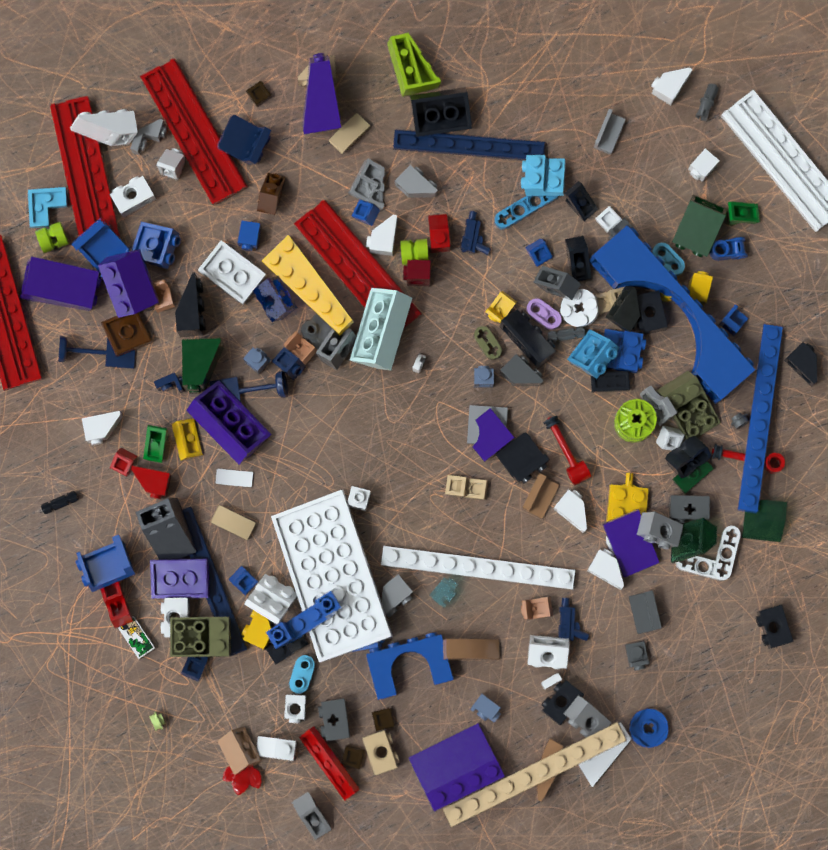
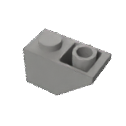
(415, 185)
(395, 593)

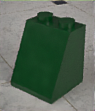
(699, 226)
(199, 362)

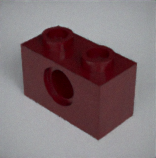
(417, 273)

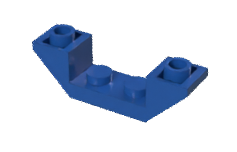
(304, 622)

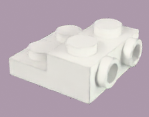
(271, 598)

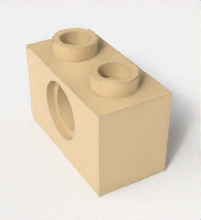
(379, 764)

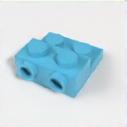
(543, 176)

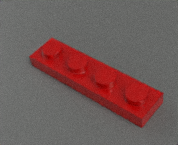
(329, 763)

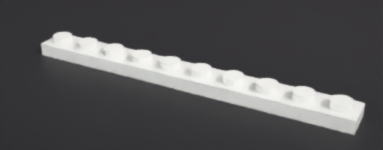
(478, 567)

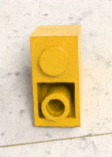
(700, 286)
(256, 631)

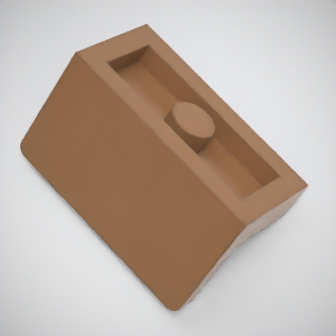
(540, 496)
(239, 750)

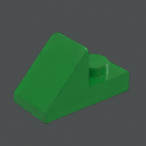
(743, 213)
(155, 443)

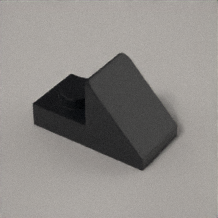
(580, 201)
(287, 650)

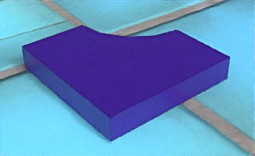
(492, 435)

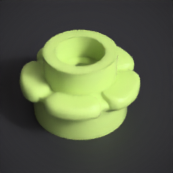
(157, 721)

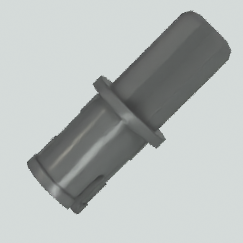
(707, 102)

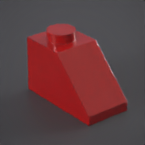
(439, 233)
(153, 481)

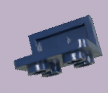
(244, 140)

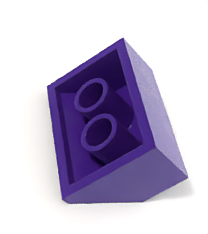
(128, 283)

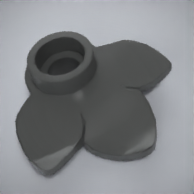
(321, 331)

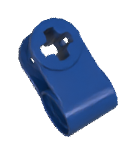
(732, 248)

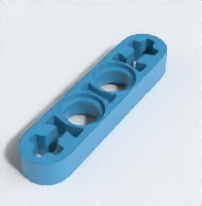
(528, 207)

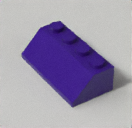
(228, 422)

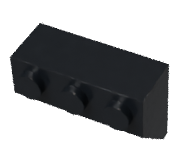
(441, 111)
(528, 338)

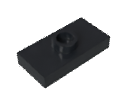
(611, 382)

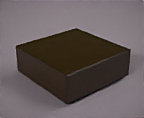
(258, 93)
(383, 719)
(352, 757)

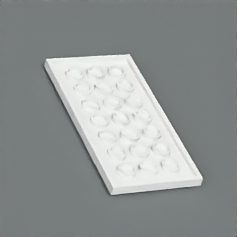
(328, 556)

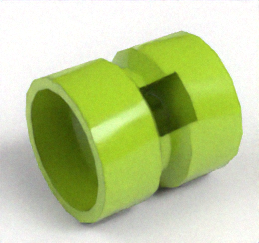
(45, 237)
(414, 251)

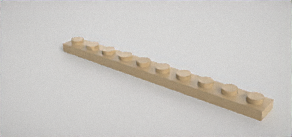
(534, 774)

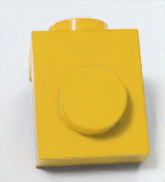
(500, 307)

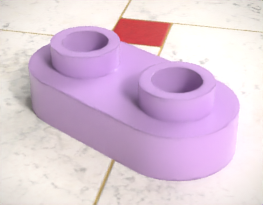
(544, 314)

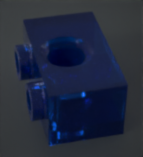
(275, 298)

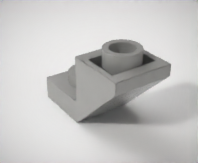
(152, 131)

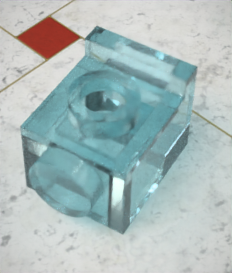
(444, 591)

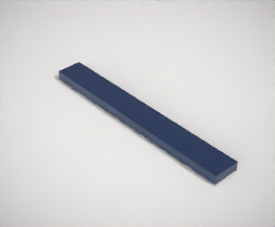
(467, 145)
(218, 600)

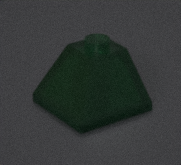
(766, 523)
(695, 540)

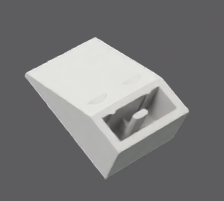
(109, 128)

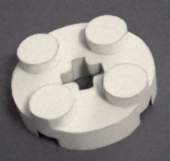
(584, 318)

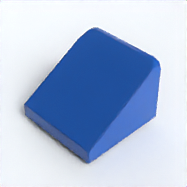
(365, 212)
(539, 252)
(243, 580)

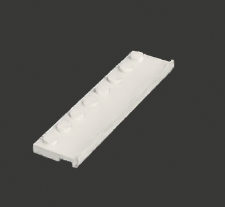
(780, 157)

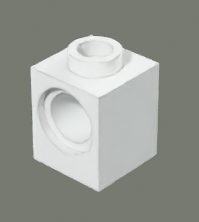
(703, 165)
(358, 498)
(290, 700)

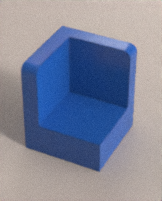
(733, 320)

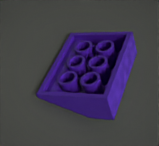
(456, 767)

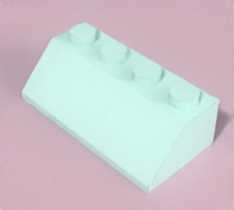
(381, 328)

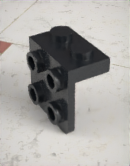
(522, 458)

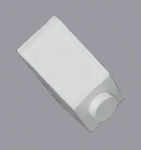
(670, 84)
(171, 163)
(383, 237)
(100, 426)
(572, 509)
(606, 568)
(276, 748)

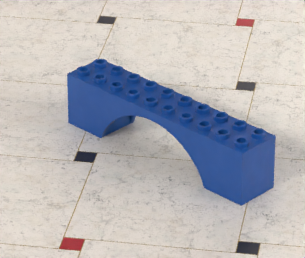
(631, 263)

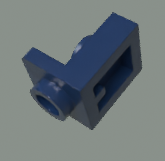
(289, 363)
(167, 382)

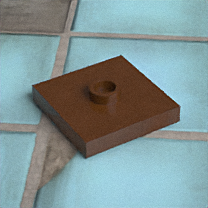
(126, 333)

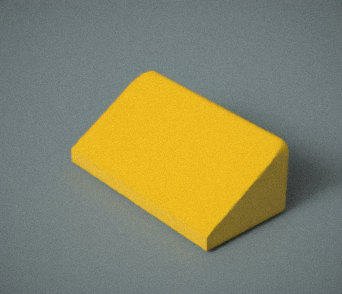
(187, 439)

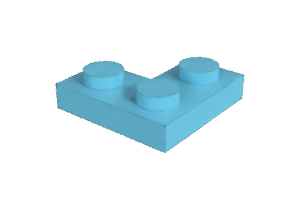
(41, 201)

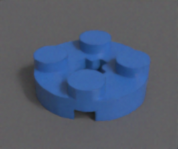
(646, 717)

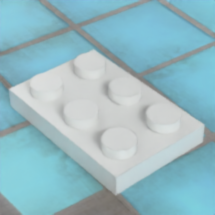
(232, 272)

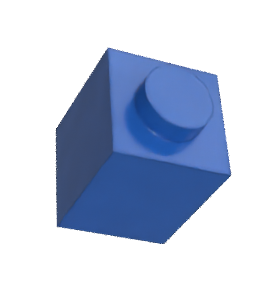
(249, 235)

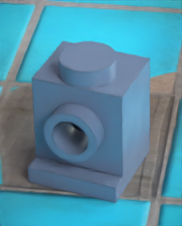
(257, 359)
(483, 377)
(486, 708)

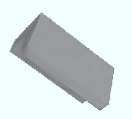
(609, 133)

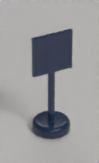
(124, 361)
(233, 386)

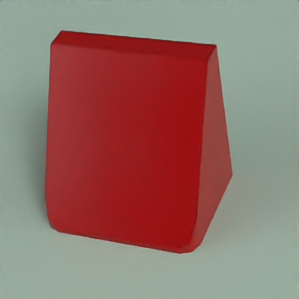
(123, 461)

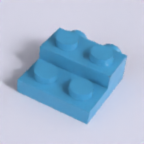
(593, 353)

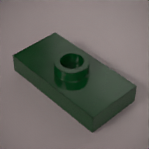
(688, 482)

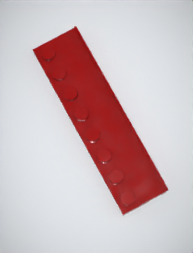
(193, 131)
(83, 167)
(347, 255)
(17, 352)

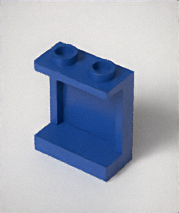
(99, 242)
(105, 565)

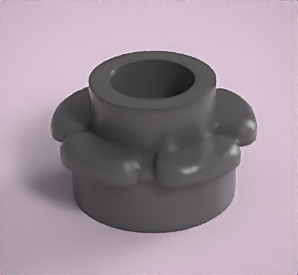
(739, 420)

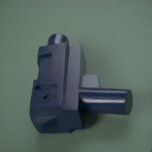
(471, 240)
(568, 627)

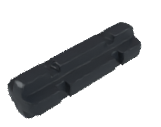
(59, 502)

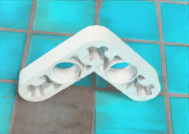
(714, 564)

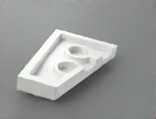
(596, 766)

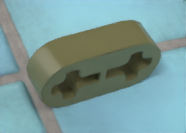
(484, 345)

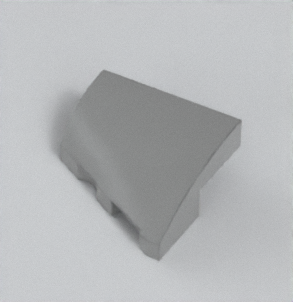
(369, 184)

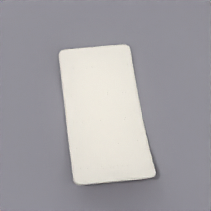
(234, 477)

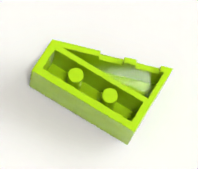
(411, 68)

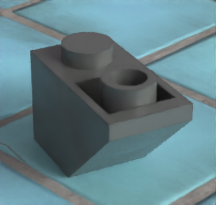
(520, 374)

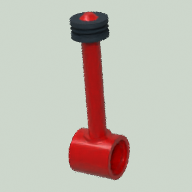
(719, 452)
(577, 471)

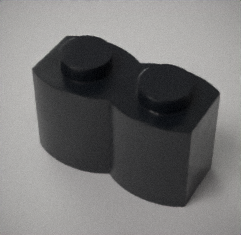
(688, 456)

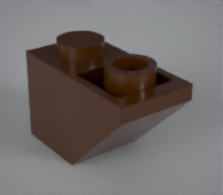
(271, 193)

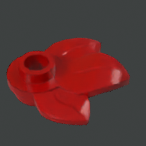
(241, 781)

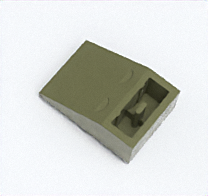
(693, 408)
(200, 637)

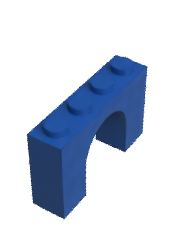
(381, 662)

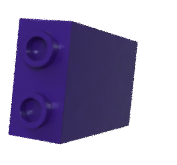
(320, 98)
(60, 284)

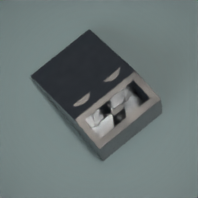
(188, 313)
(166, 529)

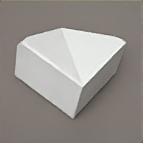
(669, 438)

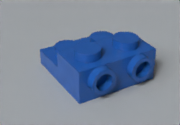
(156, 244)
(629, 350)

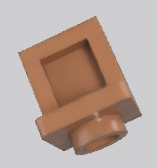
(164, 295)
(300, 347)
(536, 608)

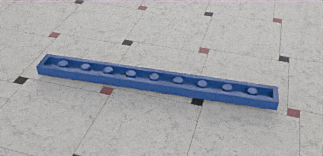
(760, 419)

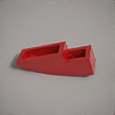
(116, 604)

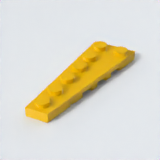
(300, 276)

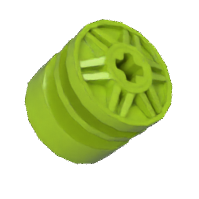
(632, 431)

